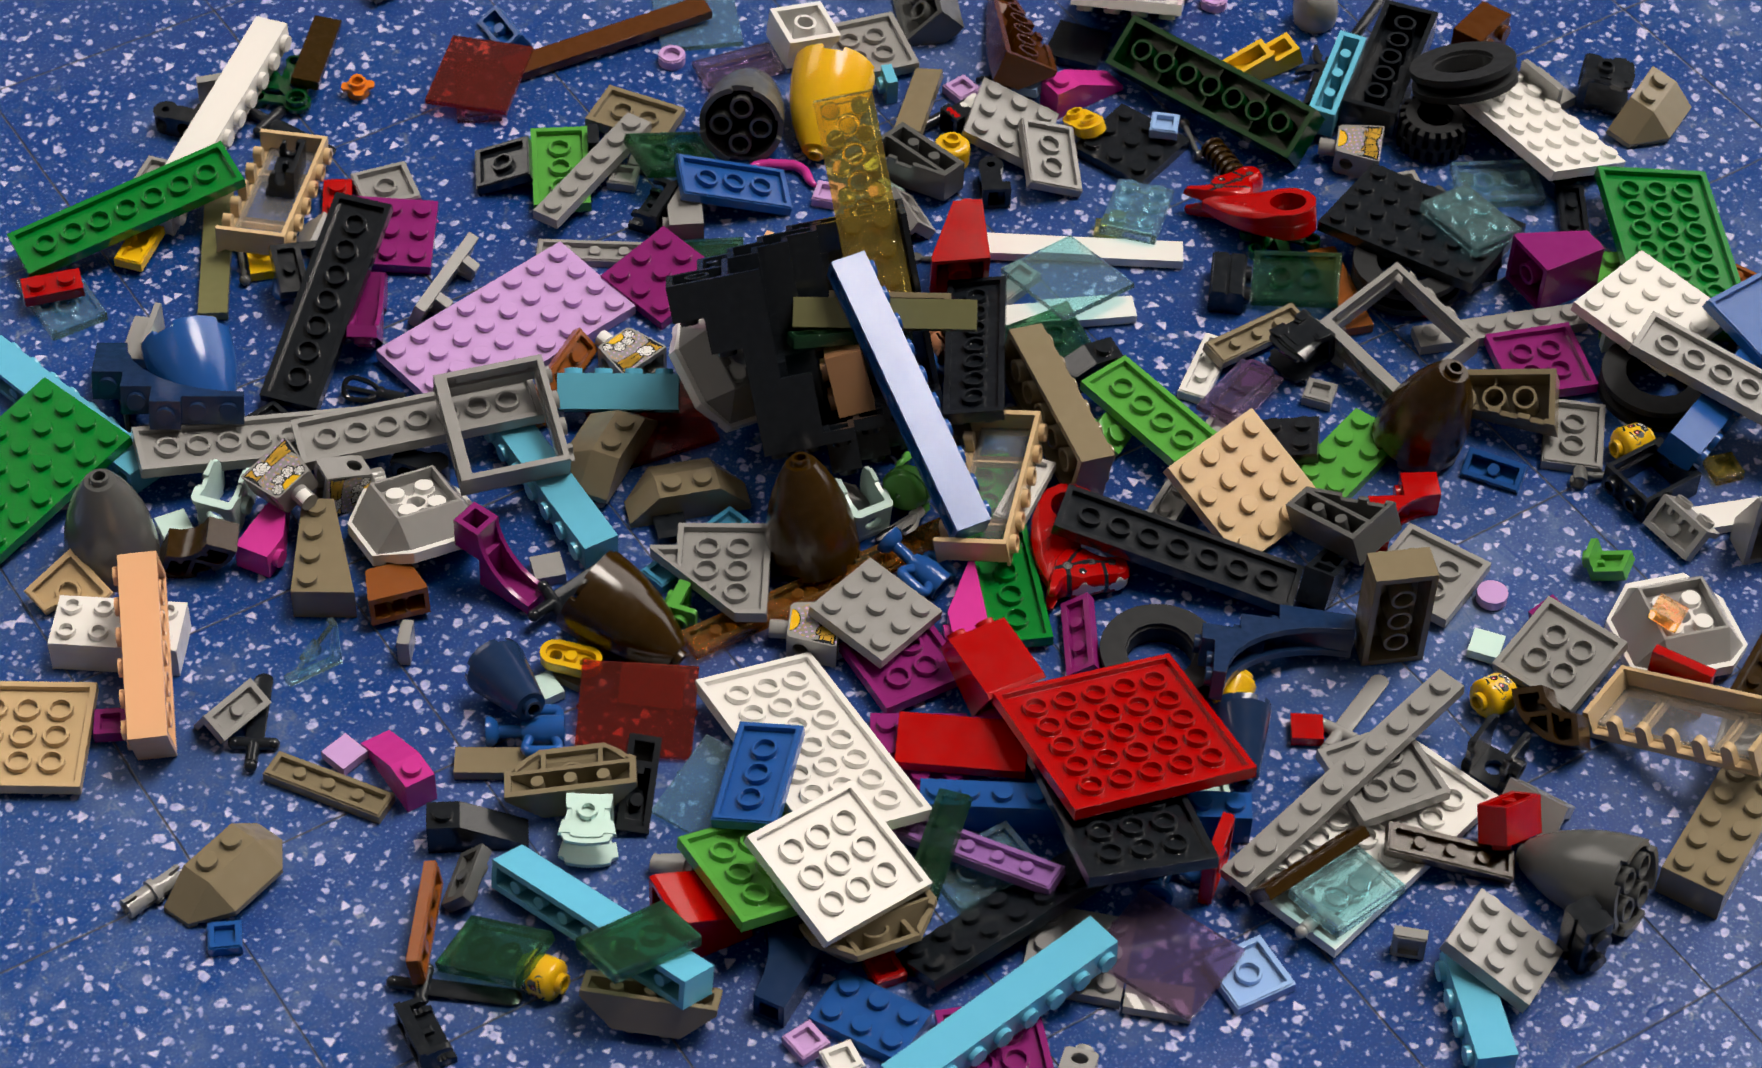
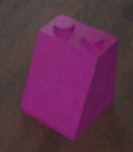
(1554, 266)

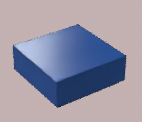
(225, 938)

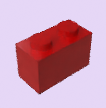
(1509, 819)

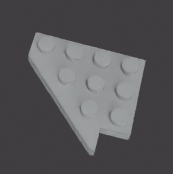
(724, 564)

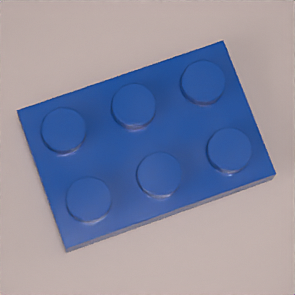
(869, 1016)

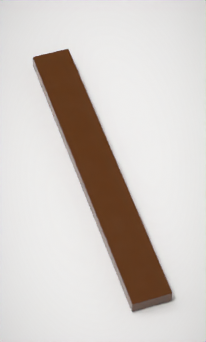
(616, 36)

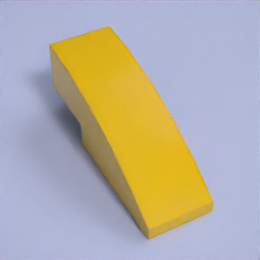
(1267, 59)

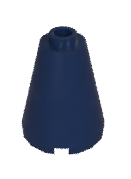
(505, 678)
(1248, 722)

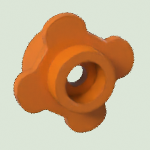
(357, 87)

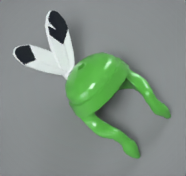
(907, 493)

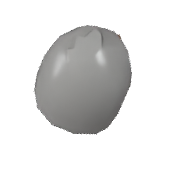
(1315, 15)

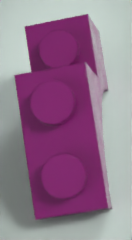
(368, 322)
(500, 571)

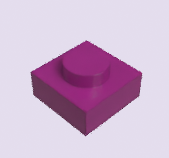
(108, 724)

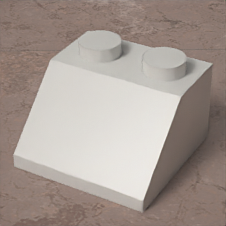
(799, 26)

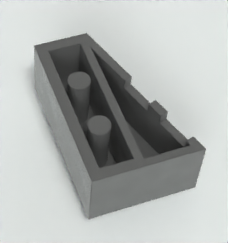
(921, 163)
(1343, 523)

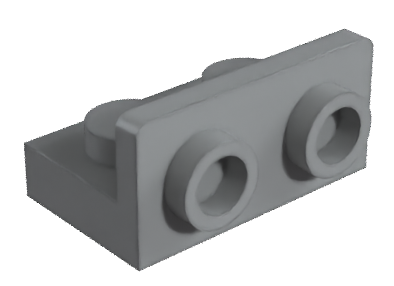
(1680, 525)

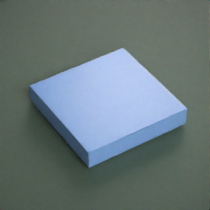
(1255, 978)

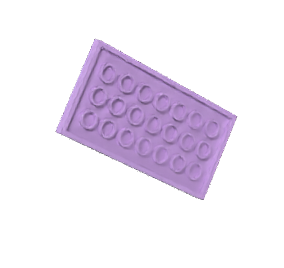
(509, 319)

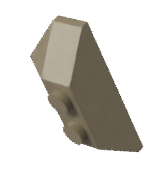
(1650, 112)
(607, 450)
(689, 486)
(547, 775)
(226, 875)
(887, 933)
(638, 1009)

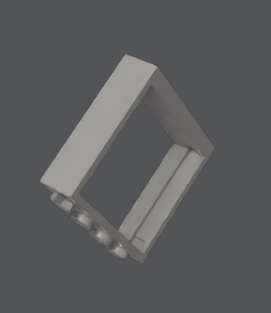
(1422, 298)
(495, 375)

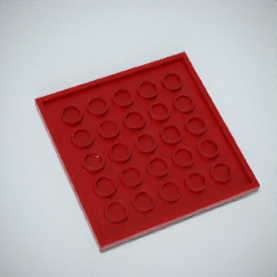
(1123, 736)

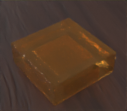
(1668, 612)

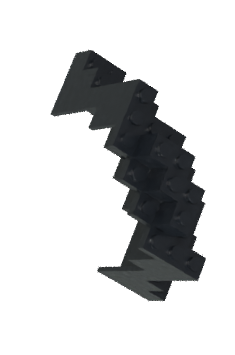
(750, 308)

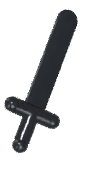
(273, 122)
(556, 598)
(256, 729)
(456, 990)

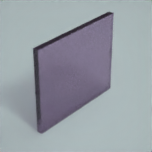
(1170, 955)

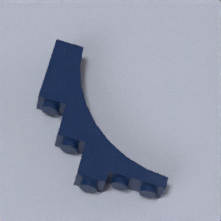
(166, 402)
(1257, 639)
(788, 971)

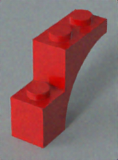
(1415, 497)

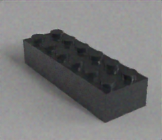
(1383, 73)

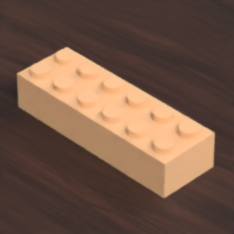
(145, 655)

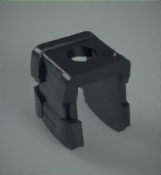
(1604, 83)
(1300, 347)
(1481, 753)

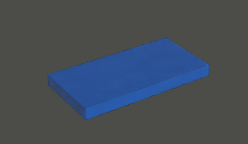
(732, 184)
(757, 775)

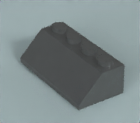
(928, 20)

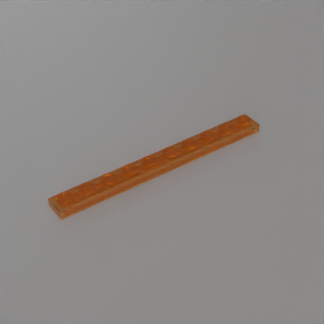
(723, 631)

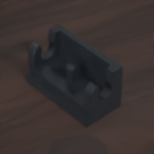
(287, 171)
(649, 216)
(423, 1034)

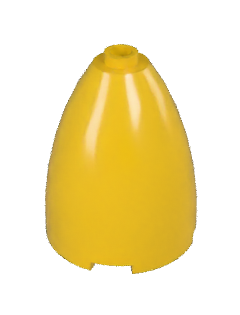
(820, 75)

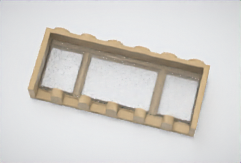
(270, 220)
(1004, 462)
(1679, 719)

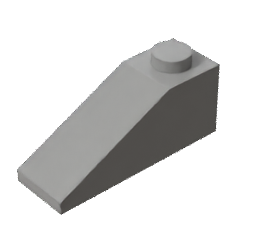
(684, 218)

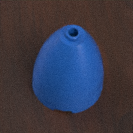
(193, 353)

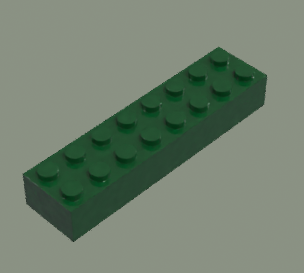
(1215, 91)

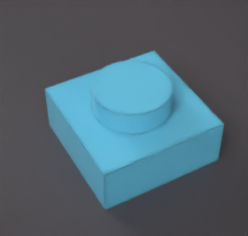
(888, 84)

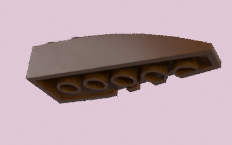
(1013, 48)

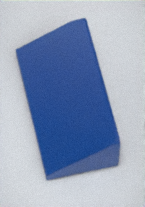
(501, 27)
(1494, 470)

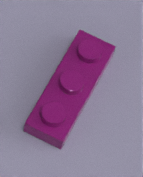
(1080, 634)

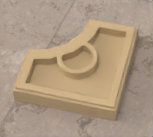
(66, 577)

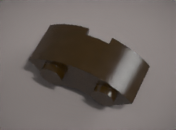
(199, 548)
(1548, 719)

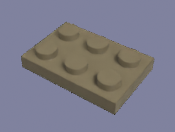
(617, 102)

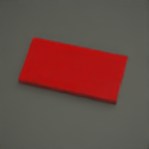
(958, 745)

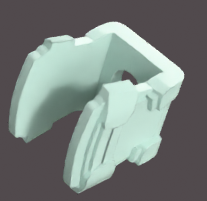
(208, 494)
(880, 505)
(588, 831)

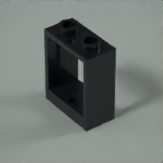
(1638, 460)

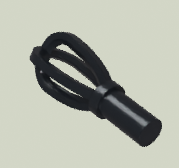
(381, 394)

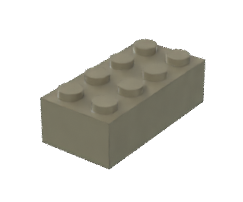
(1395, 606)

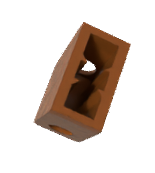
(395, 593)

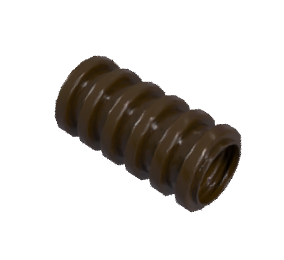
(1220, 156)

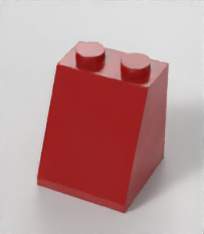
(961, 247)
(988, 662)
(698, 907)

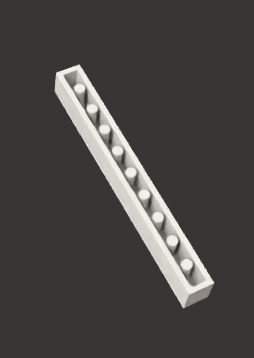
(234, 93)

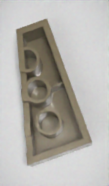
(1517, 398)
(321, 569)

